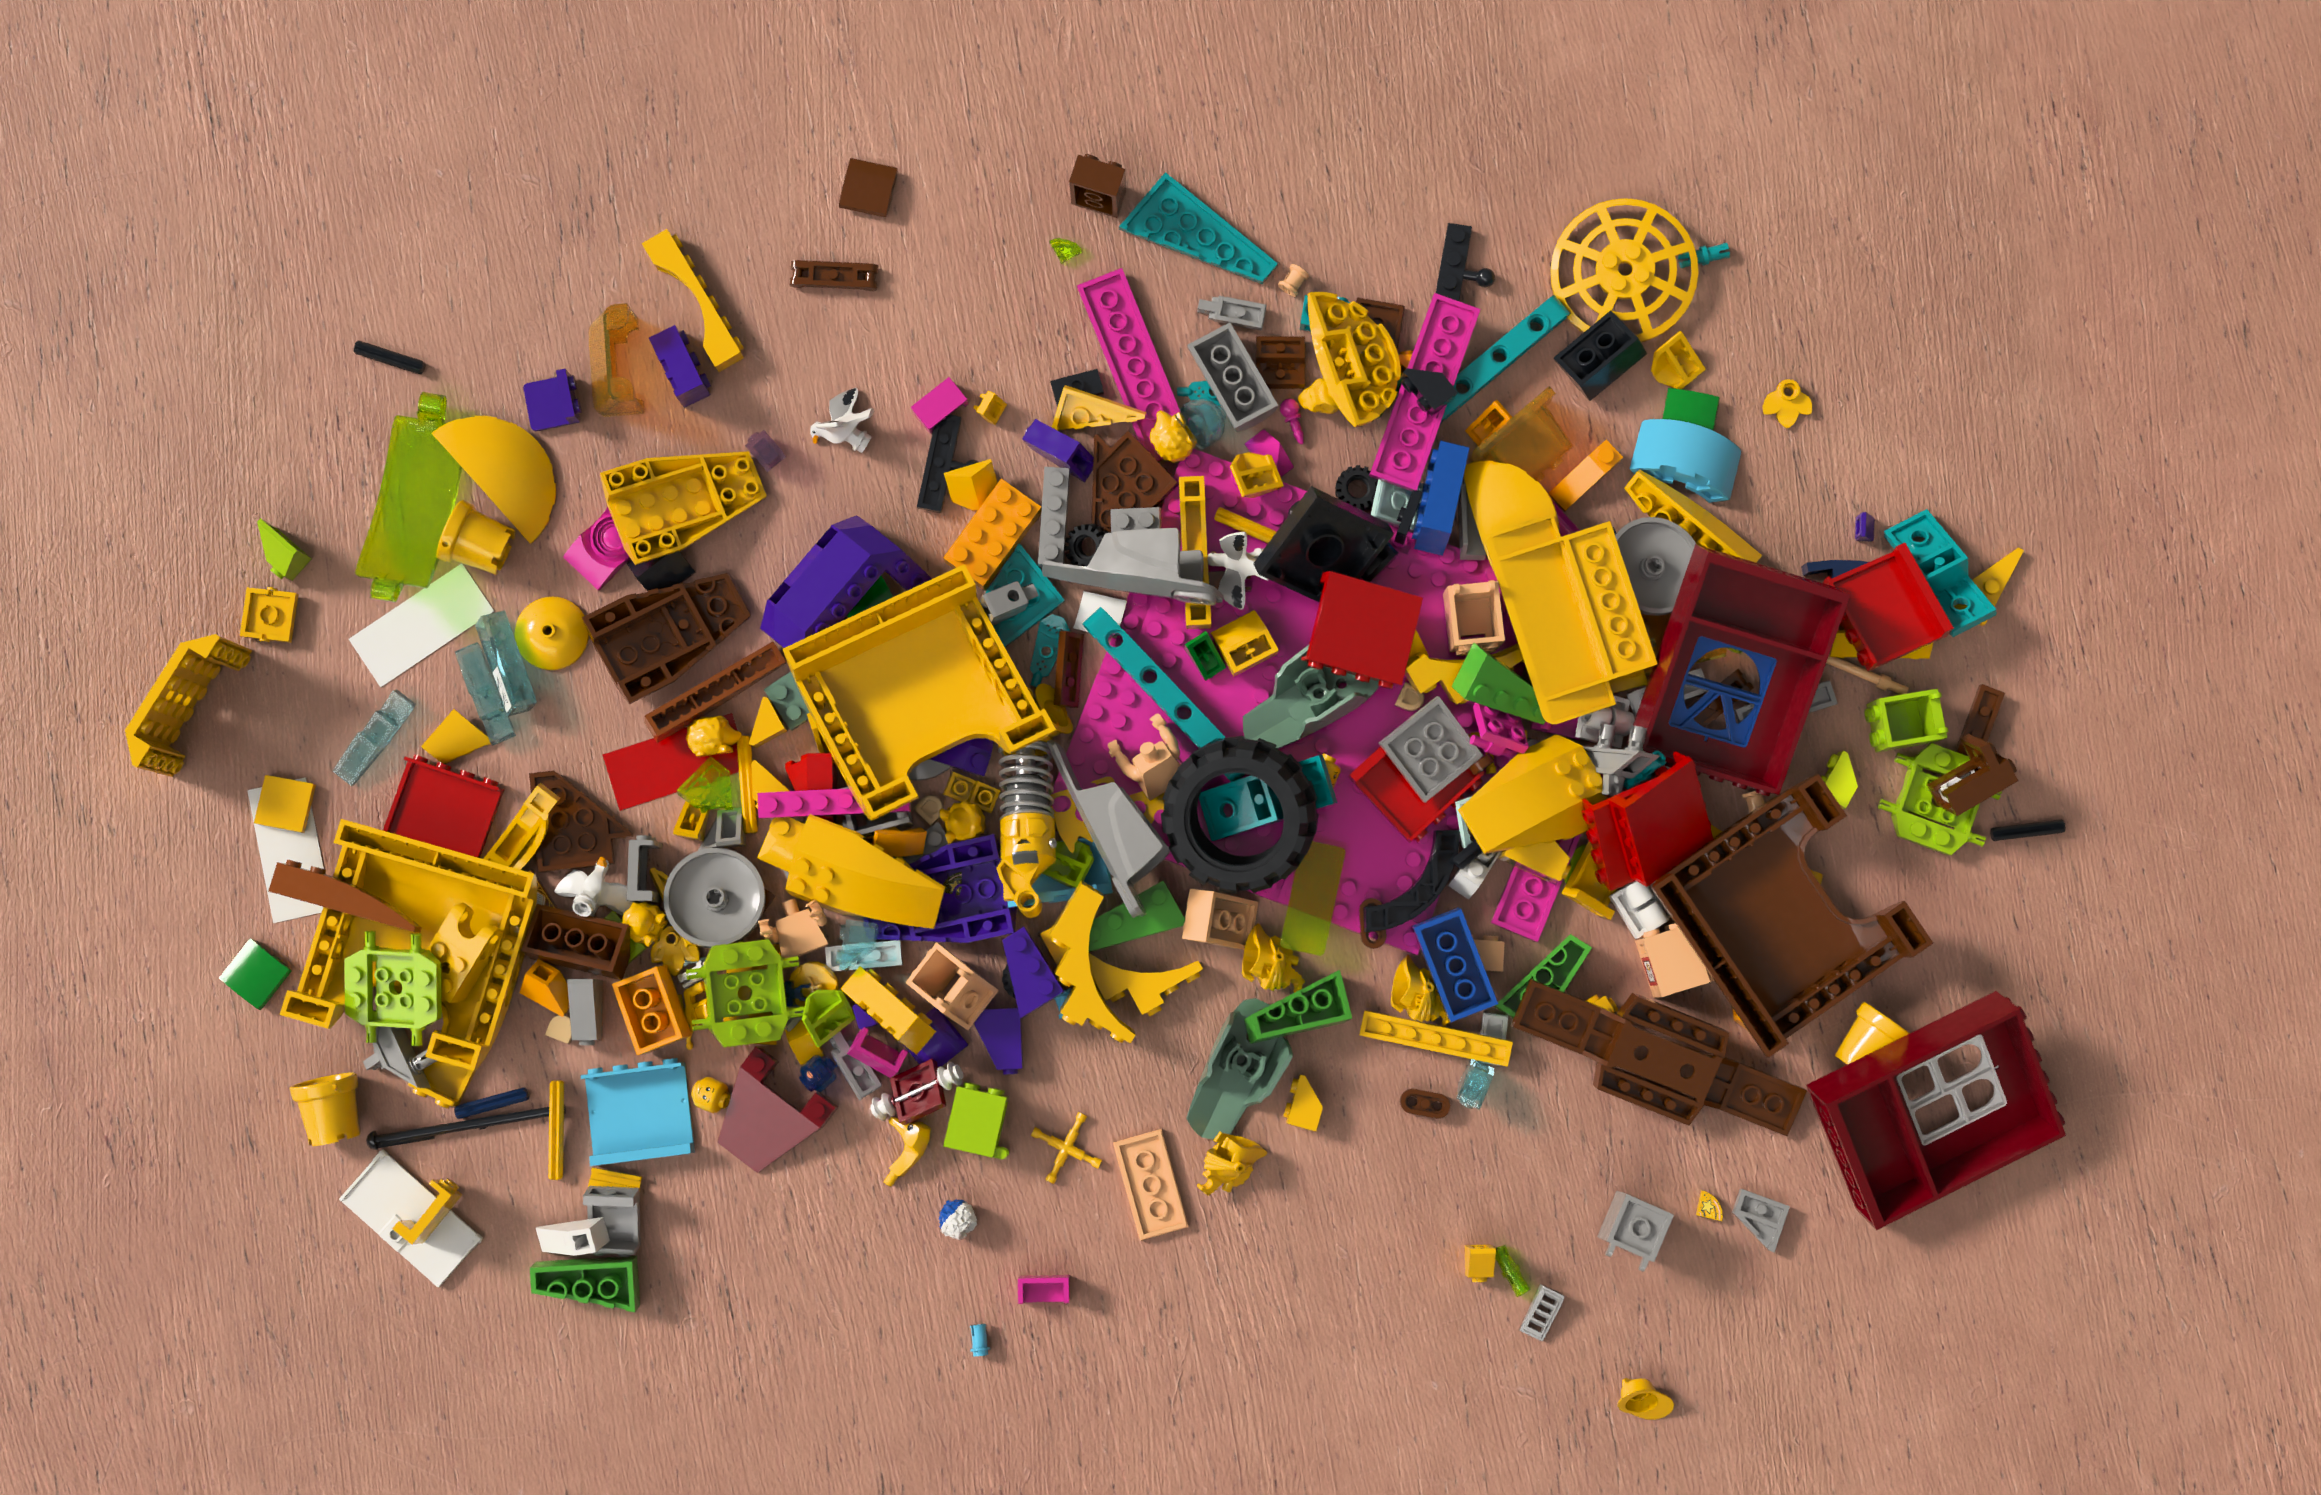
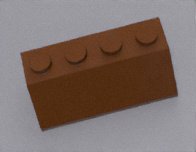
(578, 942)

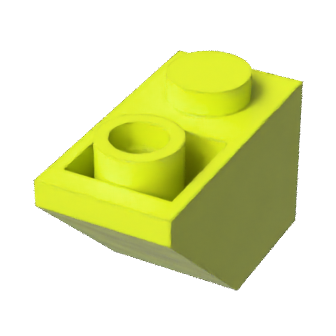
(1840, 778)

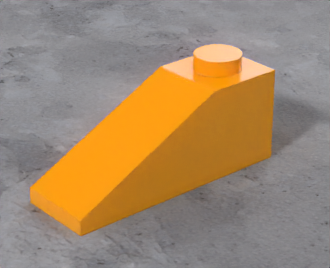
(1585, 475)

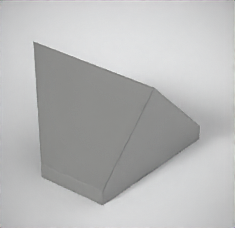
(726, 830)

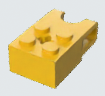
(462, 952)

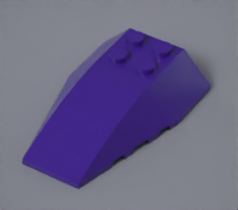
(978, 909)

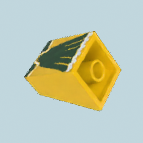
(1540, 859)

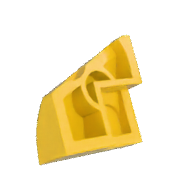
(454, 738)

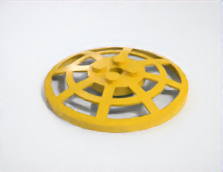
(1629, 252)

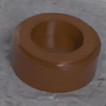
(1481, 764)

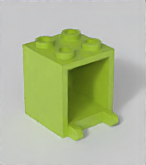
(1906, 720)
(977, 1121)

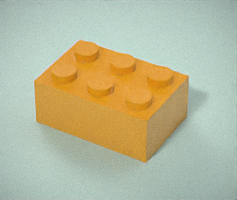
(651, 1009)

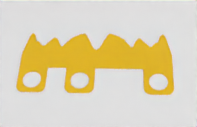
(1071, 828)

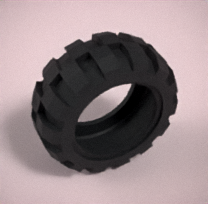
(1202, 857)

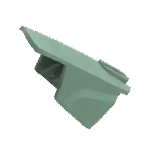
(1304, 702)
(1236, 1074)

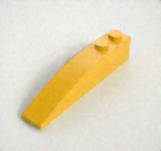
(1706, 530)

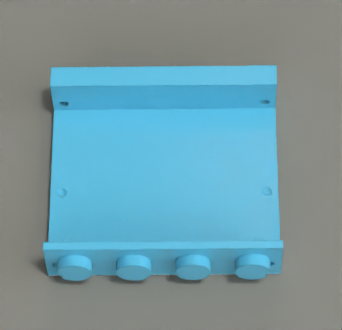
(639, 1112)

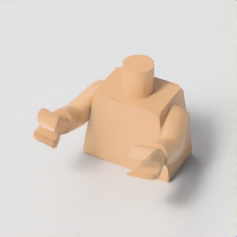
(1154, 764)
(798, 931)

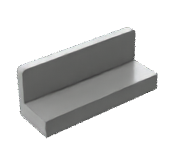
(1469, 539)

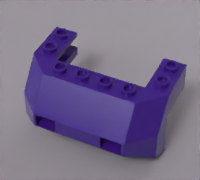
(834, 580)

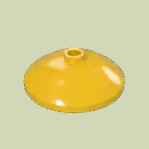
(565, 642)

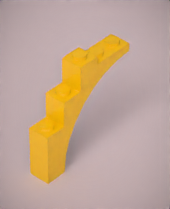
(1143, 987)
(1084, 999)

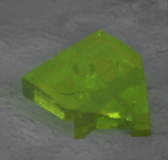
(708, 787)

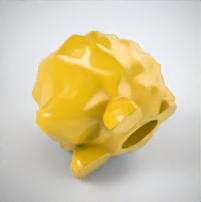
(1172, 437)
(711, 736)
(963, 821)
(645, 922)

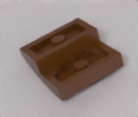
(868, 187)
(1281, 361)

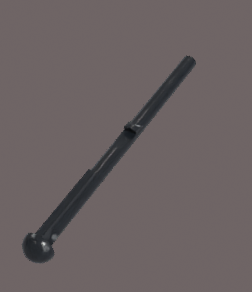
(427, 1133)

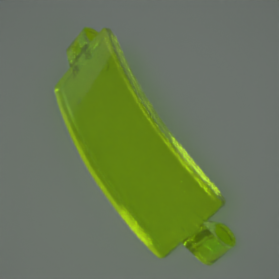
(412, 504)

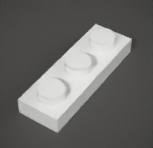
(885, 955)

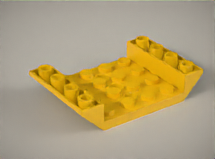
(173, 700)

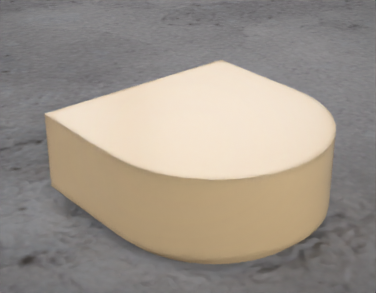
(1409, 698)
(929, 809)
(560, 1029)

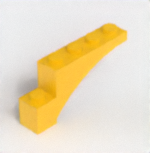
(1426, 671)

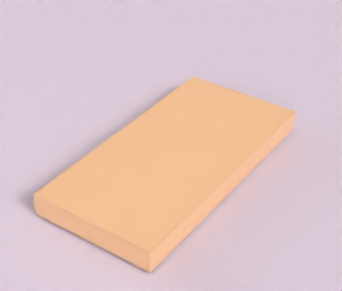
(1150, 1184)

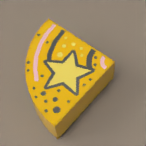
(1709, 1207)

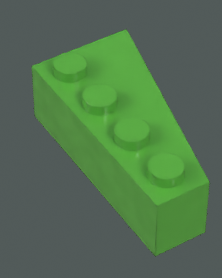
(1496, 685)
(1120, 927)
(1308, 1009)

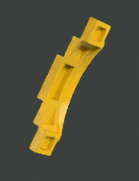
(525, 831)

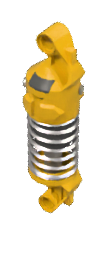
(1027, 825)

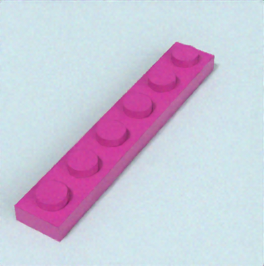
(811, 802)

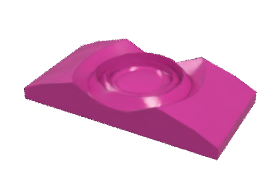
(598, 552)

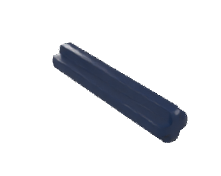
(491, 1103)

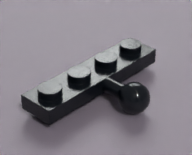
(1454, 262)
(939, 462)

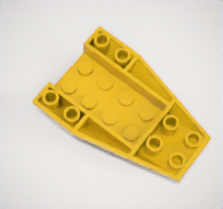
(676, 500)

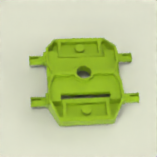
(1917, 799)
(765, 988)
(412, 1008)

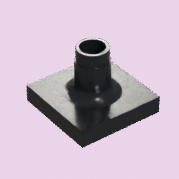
(1320, 538)

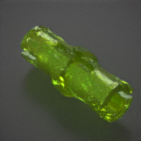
(1511, 1271)

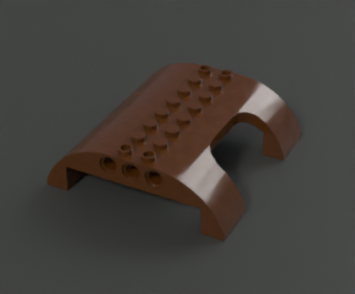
(1770, 925)

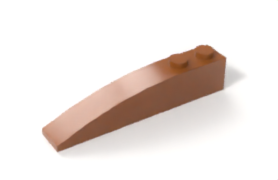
(713, 692)
(335, 894)

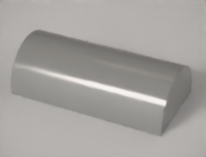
(1233, 377)

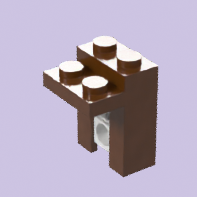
(1975, 780)

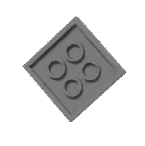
(1430, 749)

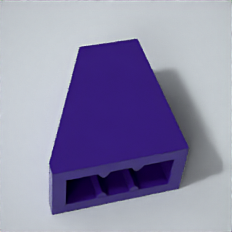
(1059, 449)
(1002, 1038)

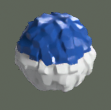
(957, 1219)

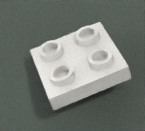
(1617, 715)
(1639, 908)

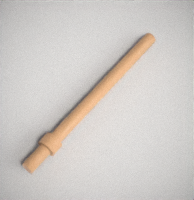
(1882, 681)

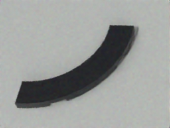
(1423, 892)

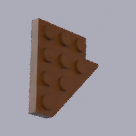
(1126, 478)
(577, 828)

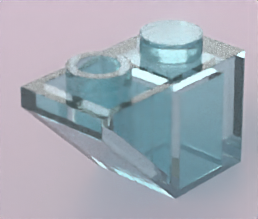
(858, 942)
(1474, 1084)

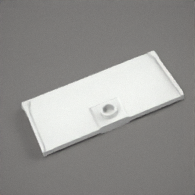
(391, 1194)

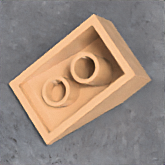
(1219, 918)

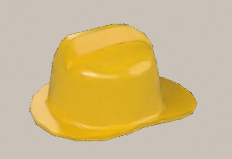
(1057, 714)
(1643, 1400)

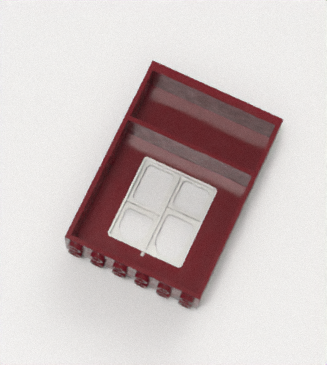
(1874, 1125)

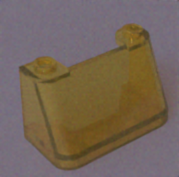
(612, 393)

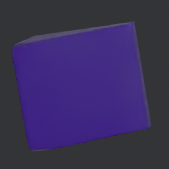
(1864, 527)
(863, 1018)

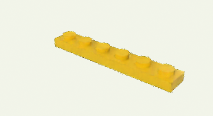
(1436, 1038)

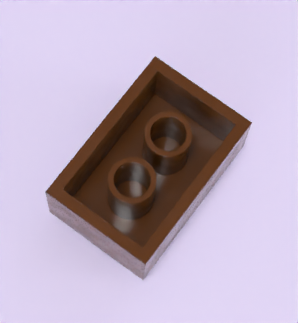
(1097, 185)

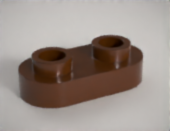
(1364, 935)
(1424, 1103)

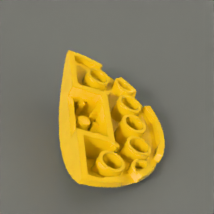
(1354, 357)
(507, 468)
(1504, 497)

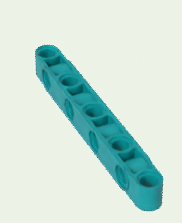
(1511, 346)
(1163, 690)

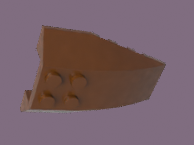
(663, 632)

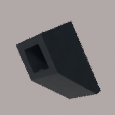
(1430, 388)

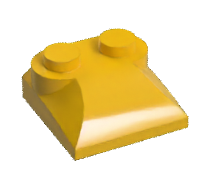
(781, 842)

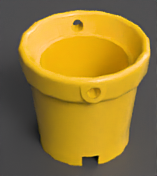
(474, 539)
(1868, 1033)
(328, 1107)

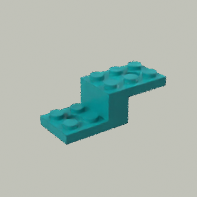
(1944, 569)
(1256, 802)

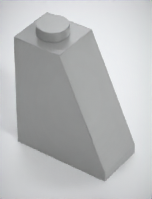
(585, 1009)

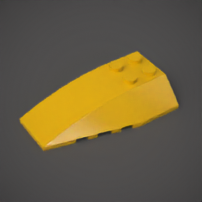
(1535, 797)
(859, 878)

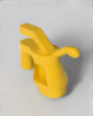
(693, 1009)

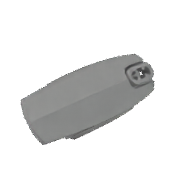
(1142, 564)
(1118, 830)

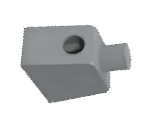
(999, 607)

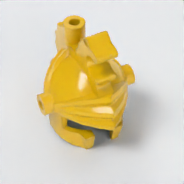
(1269, 962)
(1417, 993)
(1229, 1162)

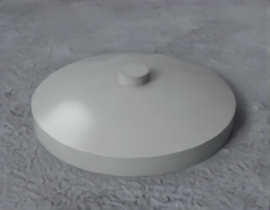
(1656, 561)
(714, 897)

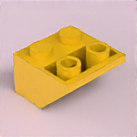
(1244, 643)

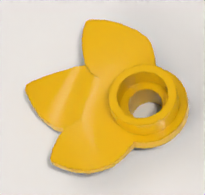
(1787, 407)
(673, 953)

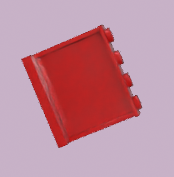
(1890, 608)
(1363, 630)
(1397, 800)
(443, 807)
(1662, 822)
(1605, 840)

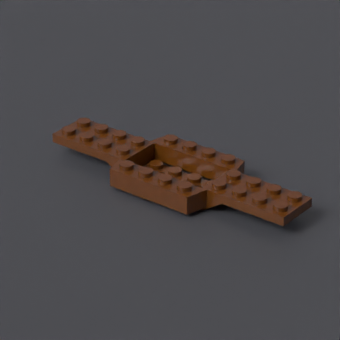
(1612, 1042)

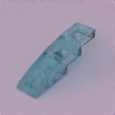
(484, 693)
(374, 737)

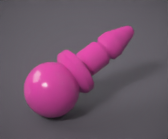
(1289, 408)

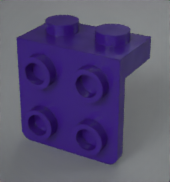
(552, 401)

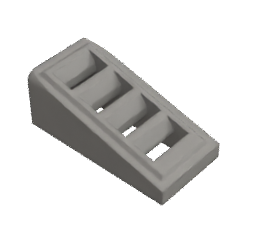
(1554, 1308)

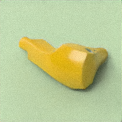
(916, 1139)

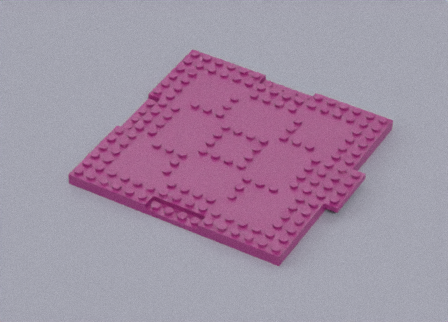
(1377, 857)

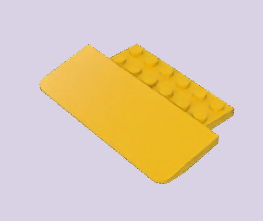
(1570, 613)

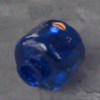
(818, 1073)

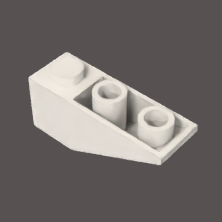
(1469, 879)
(573, 1237)

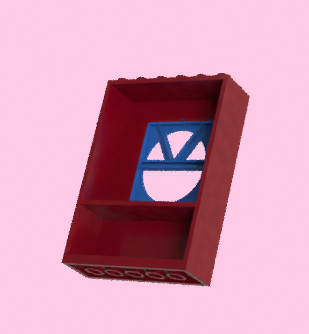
(1786, 631)

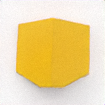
(1676, 362)
(1255, 474)
(971, 484)

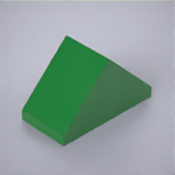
(1205, 655)

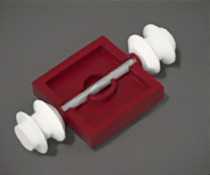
(917, 1092)

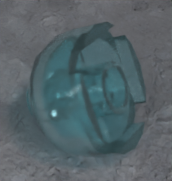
(1204, 421)

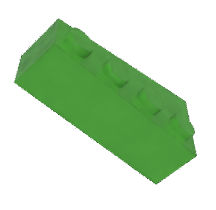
(1555, 971)
(590, 1280)

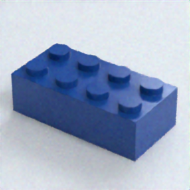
(1440, 497)
(1455, 964)

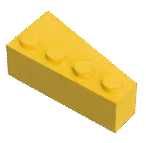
(888, 1010)

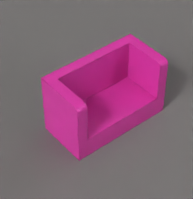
(938, 404)
(876, 1054)
(1044, 1288)

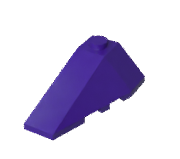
(968, 756)

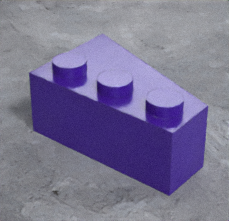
(680, 365)
(1030, 973)

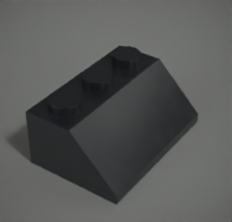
(1600, 355)

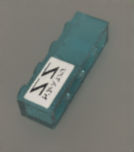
(505, 663)

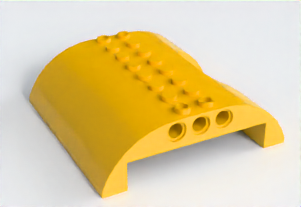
(911, 686)
(424, 886)

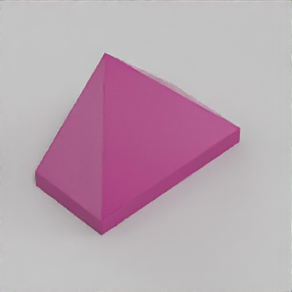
(1266, 444)

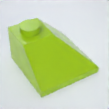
(281, 552)

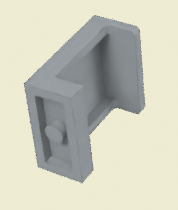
(638, 869)
(621, 1215)

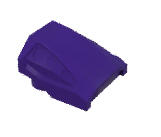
(943, 1044)

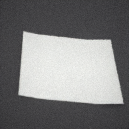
(1091, 602)

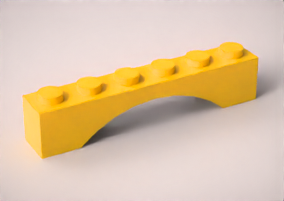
(667, 258)
(1194, 538)

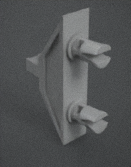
(1618, 763)
(397, 1055)

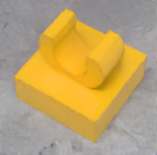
(990, 407)

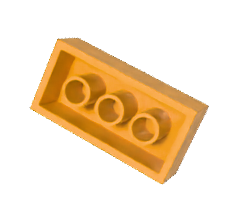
(993, 533)

